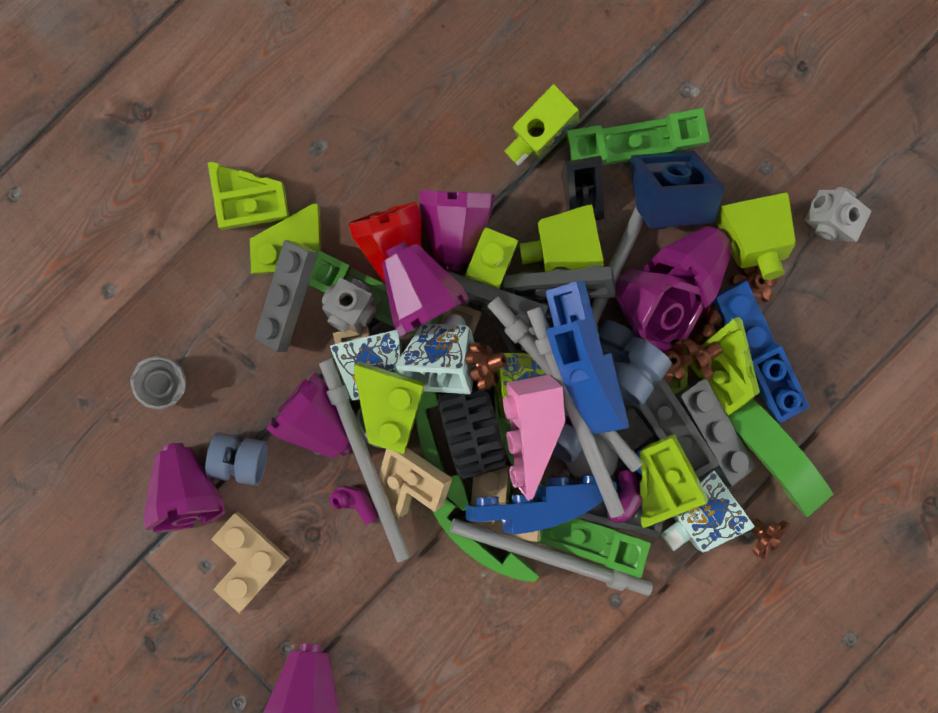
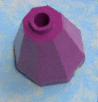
(455, 224)
(698, 259)
(418, 287)
(658, 306)
(311, 420)
(180, 491)
(305, 684)

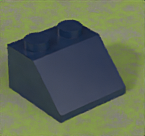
(675, 189)

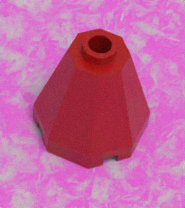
(384, 230)

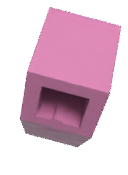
(535, 423)

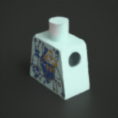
(376, 350)
(439, 357)
(709, 523)

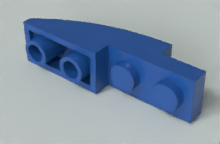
(580, 359)
(773, 371)
(553, 505)

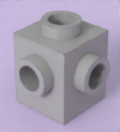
(837, 215)
(353, 316)

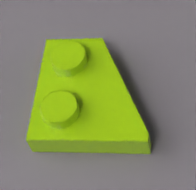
(245, 198)
(301, 227)
(733, 370)
(387, 405)
(667, 482)

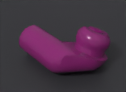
(629, 496)
(356, 499)

